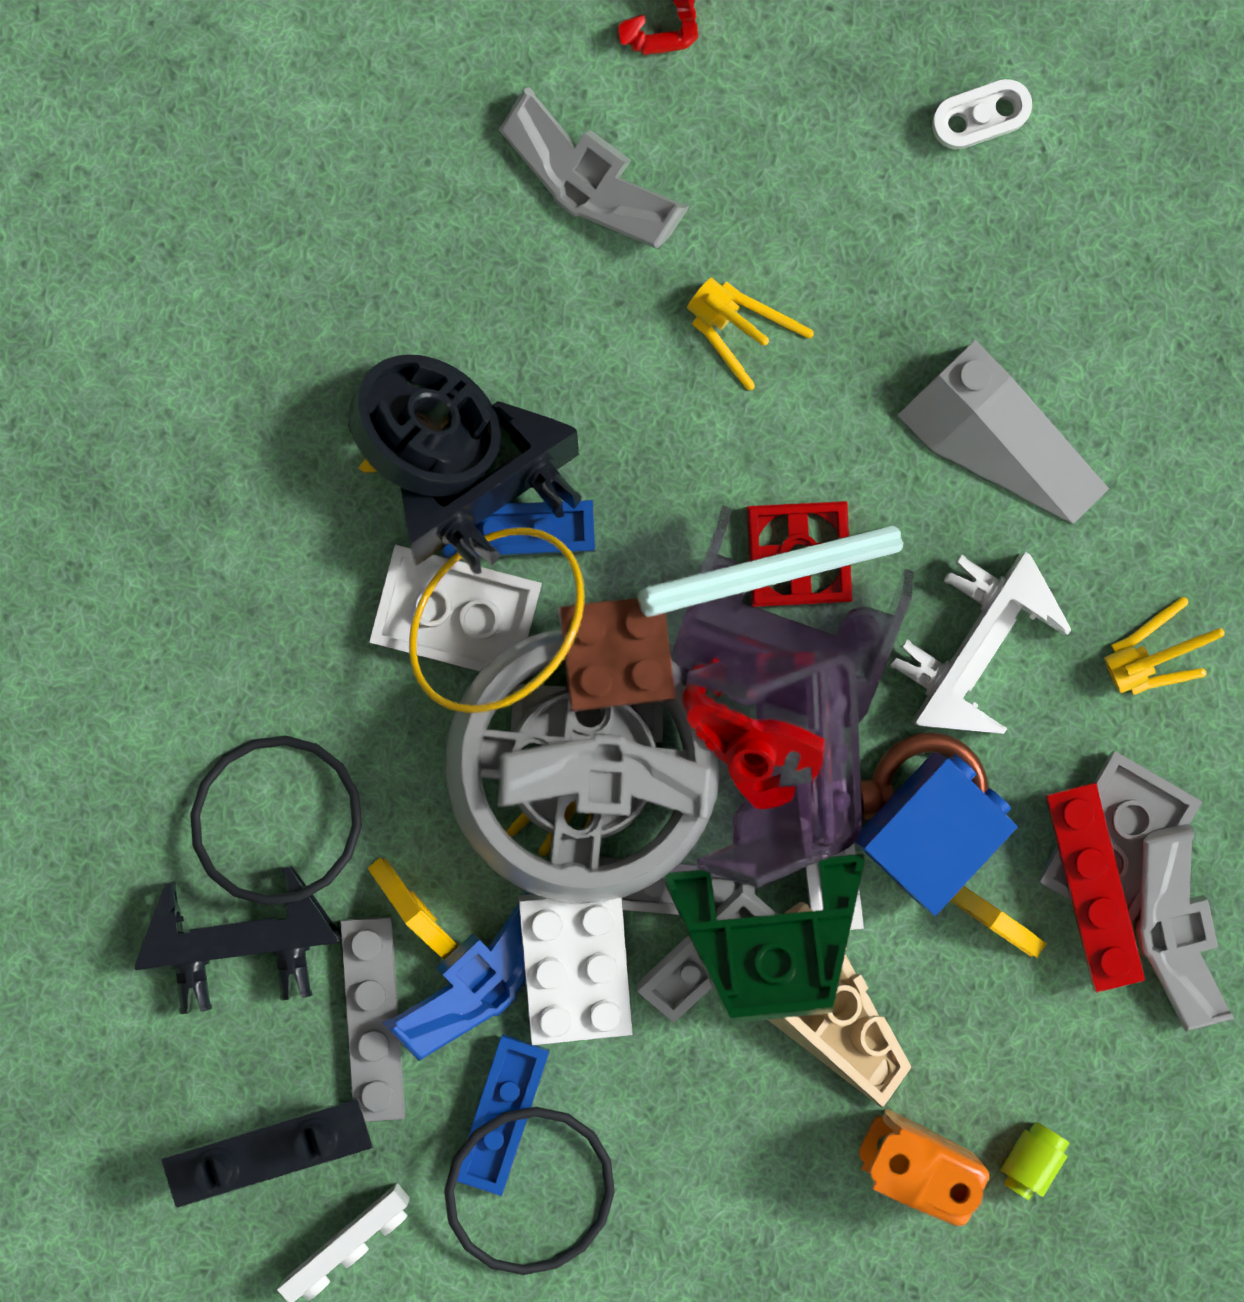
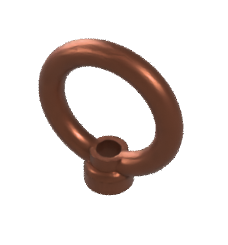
(878, 790)

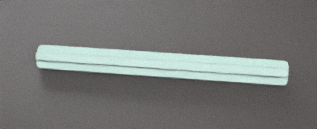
(769, 571)

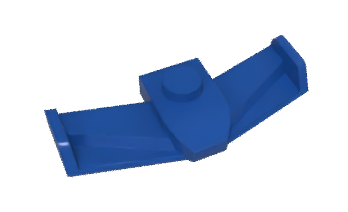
(481, 987)

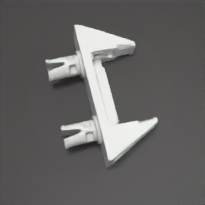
(1001, 602)

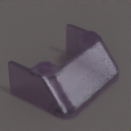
(731, 628)
(826, 814)

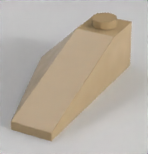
(852, 1038)

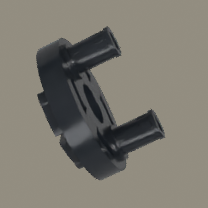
(403, 448)

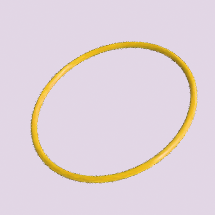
(551, 666)

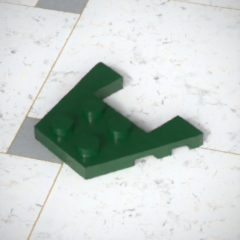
(772, 961)

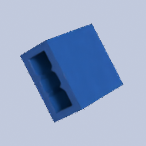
(936, 831)

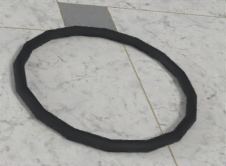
(311, 888)
(492, 1125)

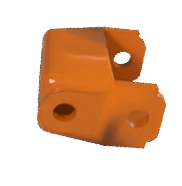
(923, 1169)

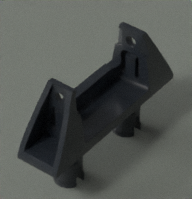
(543, 448)
(190, 951)
(266, 1152)

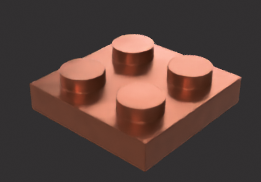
(617, 656)

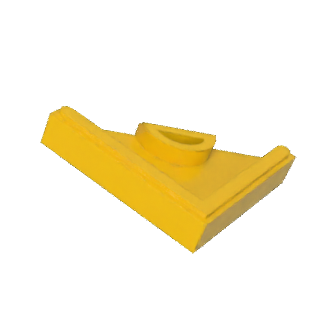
(412, 909)
(998, 922)

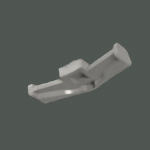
(588, 175)
(605, 776)
(1178, 928)

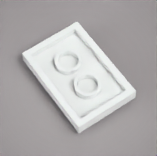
(466, 616)
(575, 969)

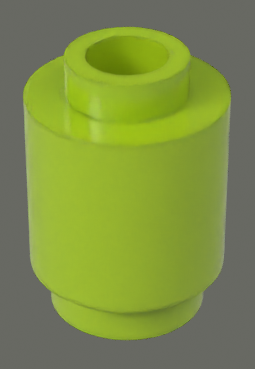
(1034, 1161)

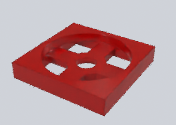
(798, 533)

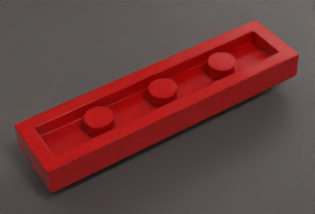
(1094, 887)

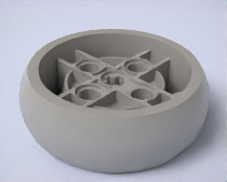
(573, 856)

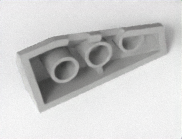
(995, 430)

